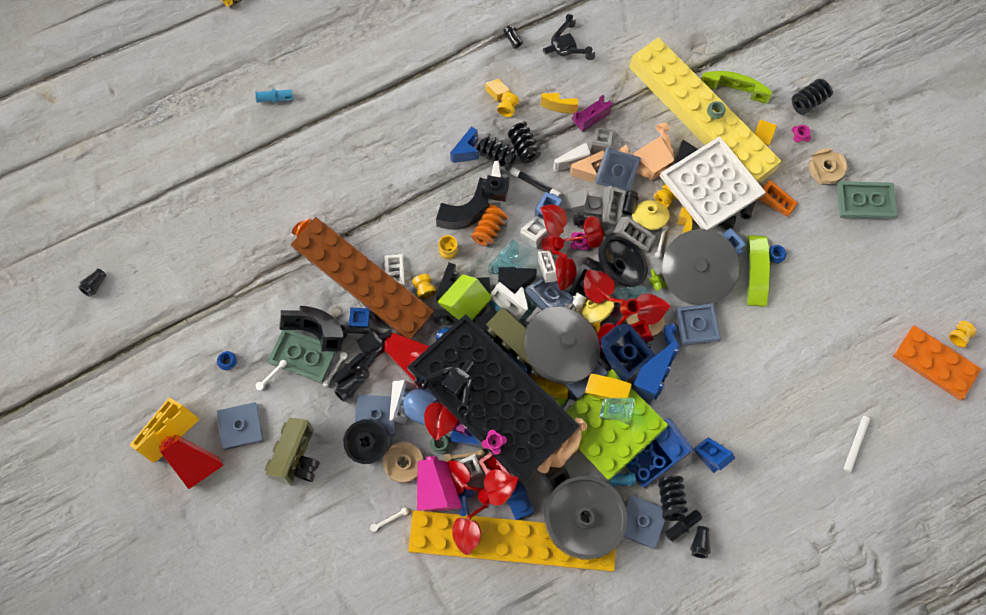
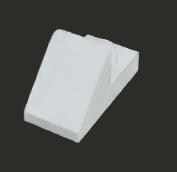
(533, 232)
(511, 302)

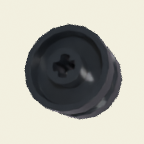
(357, 448)

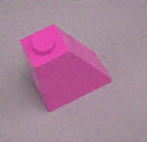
(435, 486)

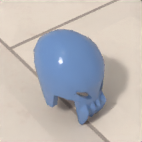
(415, 404)

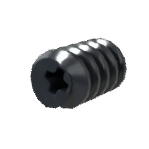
(811, 96)
(523, 142)
(496, 151)
(672, 497)

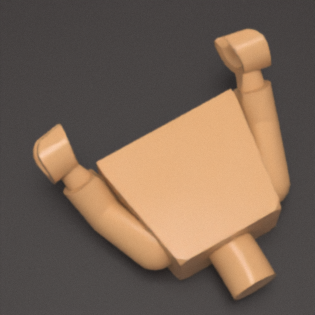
(656, 155)
(566, 450)

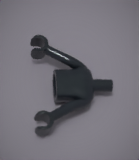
(565, 44)
(370, 344)
(454, 383)

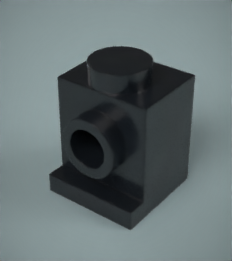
(498, 192)

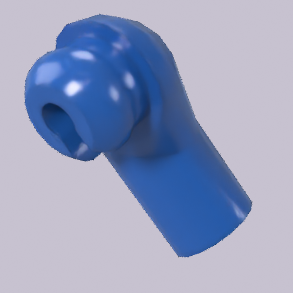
(669, 331)
(463, 500)

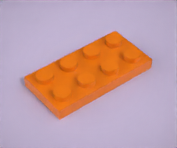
(937, 362)

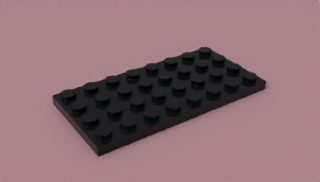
(499, 399)

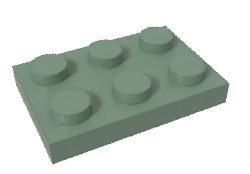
(866, 200)
(302, 355)

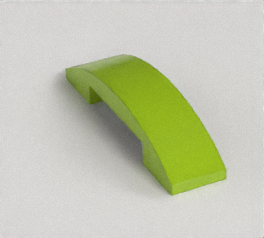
(738, 81)
(758, 270)

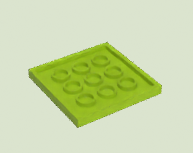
(612, 442)

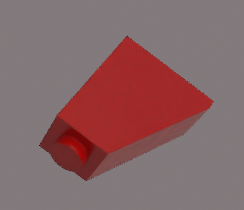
(399, 350)
(189, 460)

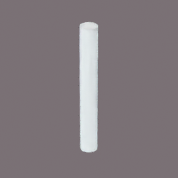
(856, 444)

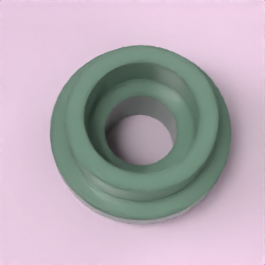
(716, 105)
(440, 450)

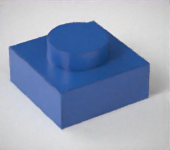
(359, 317)

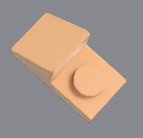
(585, 168)

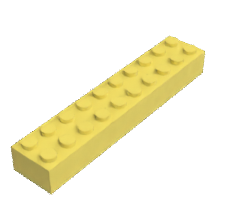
(689, 99)

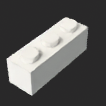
(547, 266)

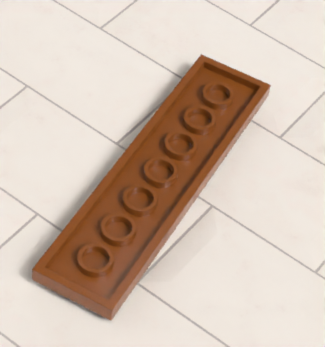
(362, 278)

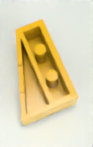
(168, 421)

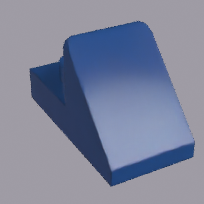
(465, 147)
(714, 454)
(520, 503)

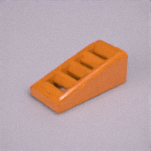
(780, 194)

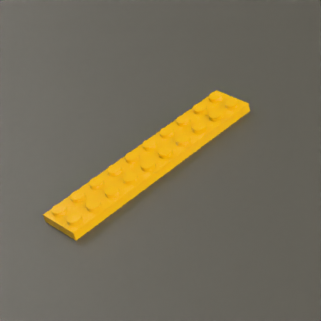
(500, 541)

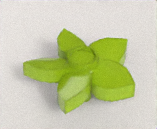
(656, 280)

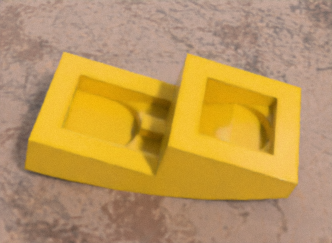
(553, 102)
(685, 220)
(607, 387)
(552, 388)

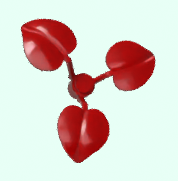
(555, 221)
(648, 306)
(436, 416)
(497, 491)

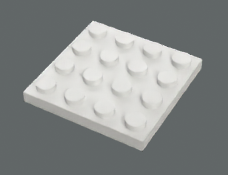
(712, 184)

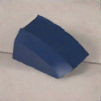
(625, 350)

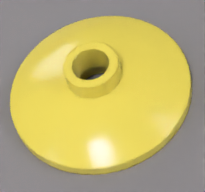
(651, 215)
(597, 312)

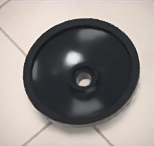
(622, 261)

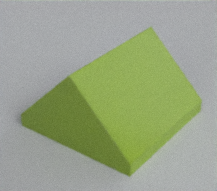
(465, 297)

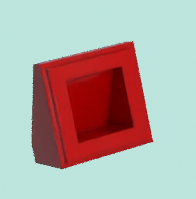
(643, 330)

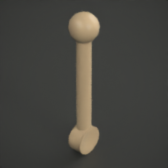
(481, 452)

